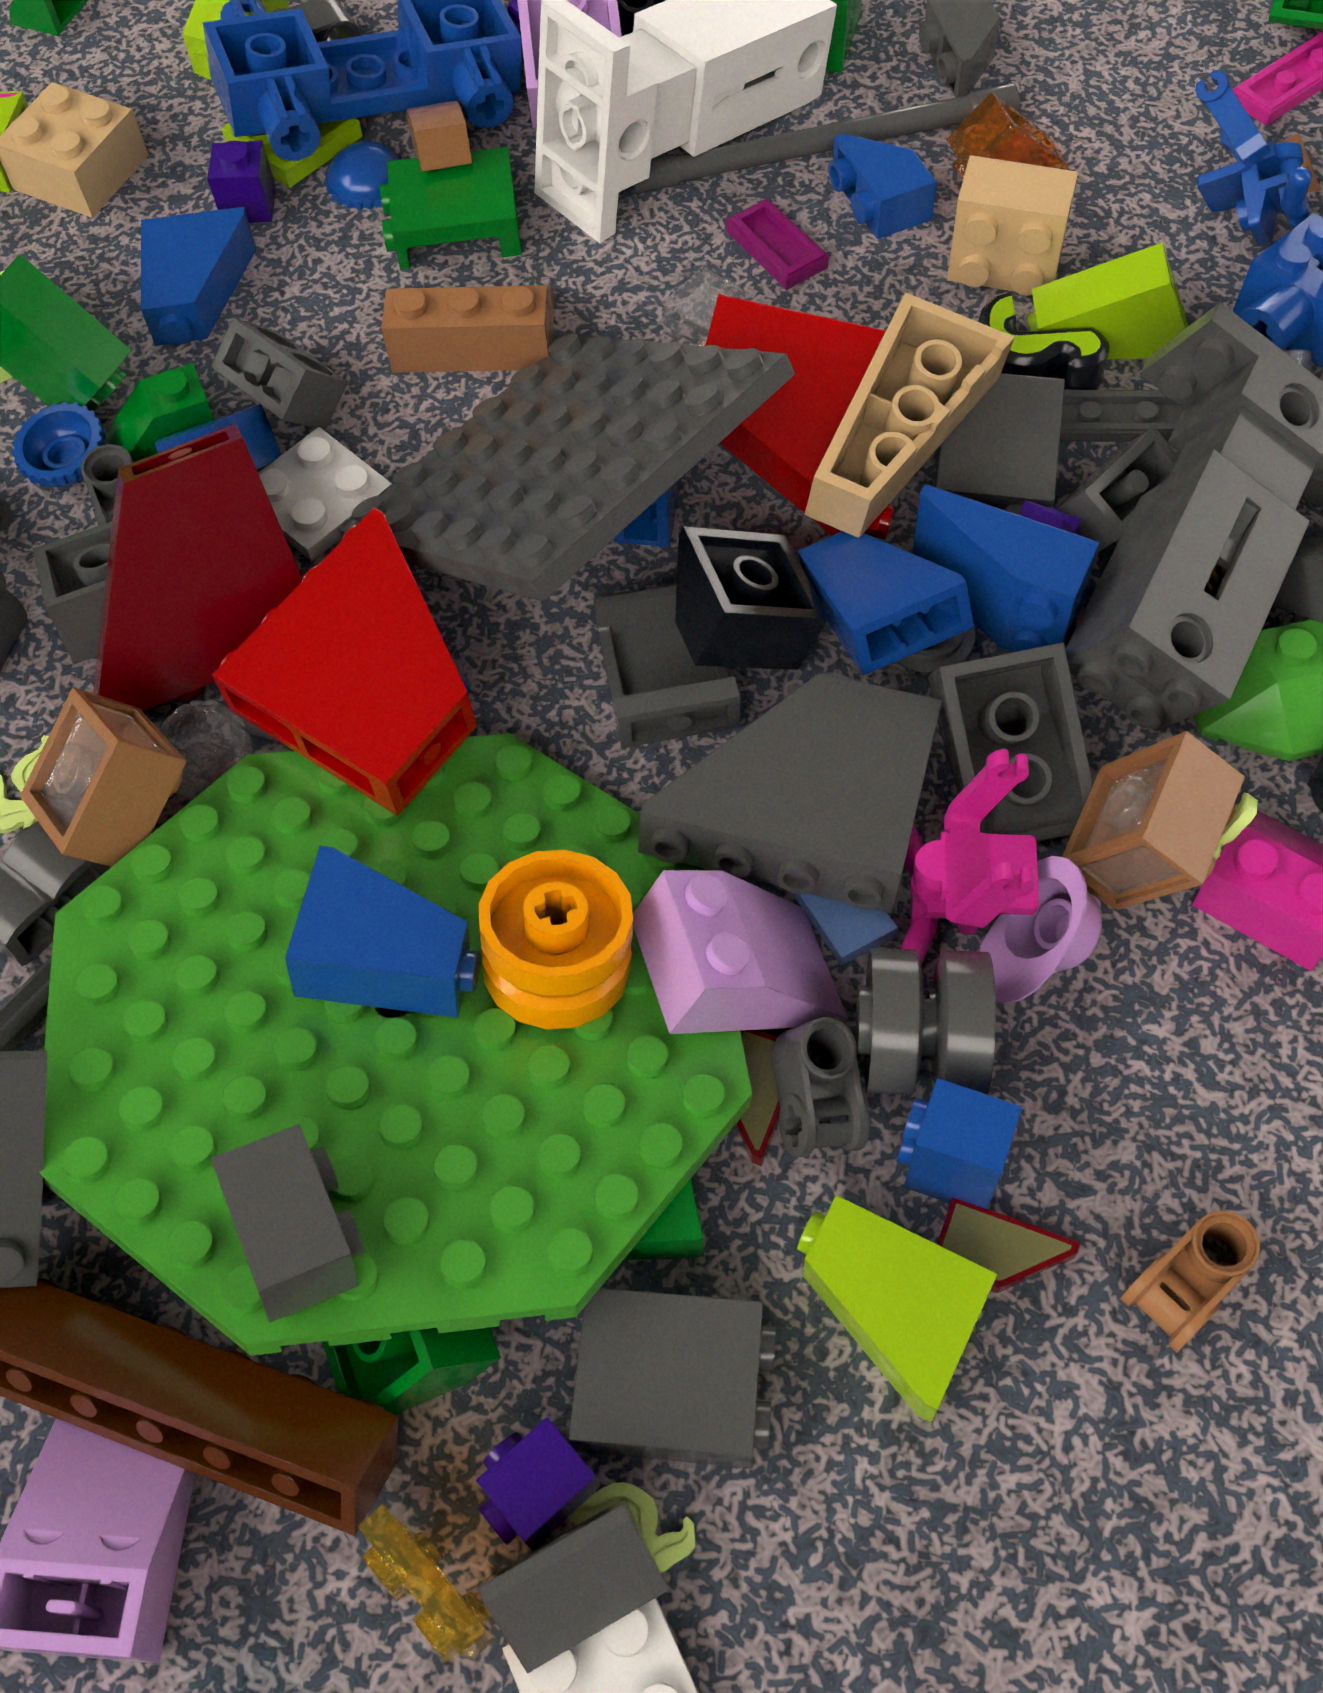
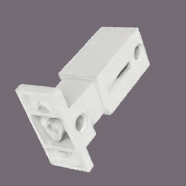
(680, 79)

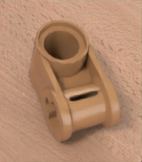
(1185, 1286)

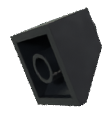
(744, 600)

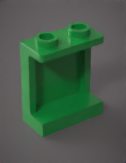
(450, 204)

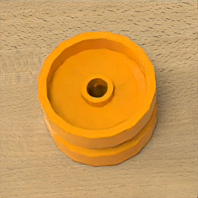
(556, 938)

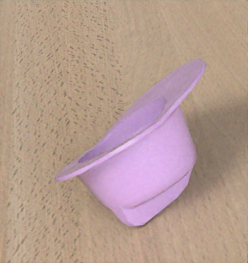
(1052, 940)

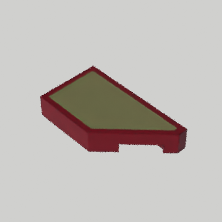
(762, 1117)
(1003, 1243)

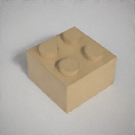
(72, 149)
(1010, 224)

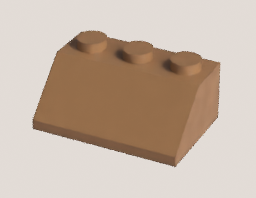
(467, 327)

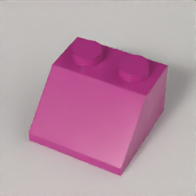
(1270, 889)

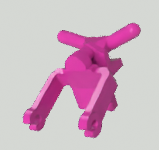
(971, 872)

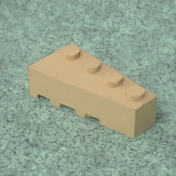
(909, 401)

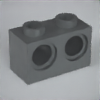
(279, 374)

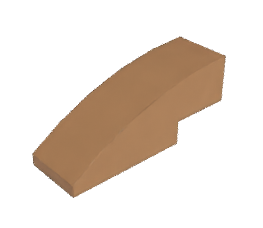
(439, 135)

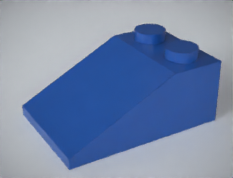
(1019, 573)

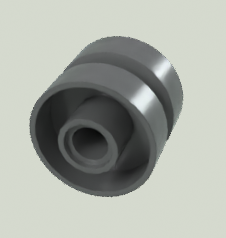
(949, 1025)

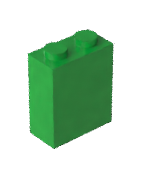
(55, 342)

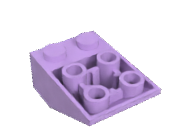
(93, 1550)

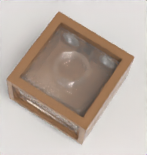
(102, 778)
(1154, 821)

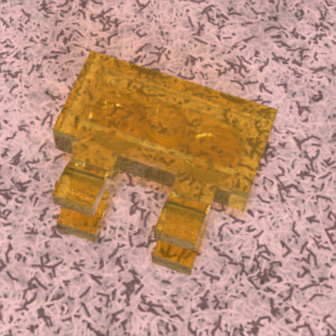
(409, 1563)

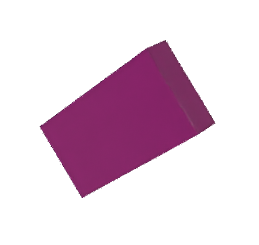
(777, 244)

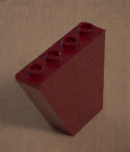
(187, 569)

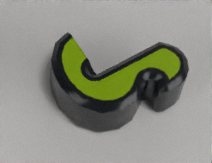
(1057, 354)

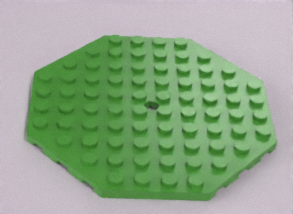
(473, 1150)

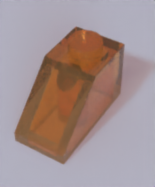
(1002, 134)

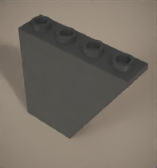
(806, 794)

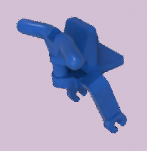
(1264, 175)

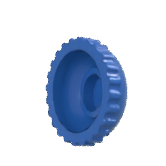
(357, 174)
(55, 442)

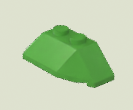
(1277, 696)

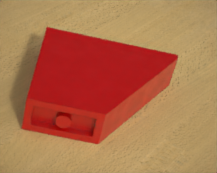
(796, 425)
(355, 672)

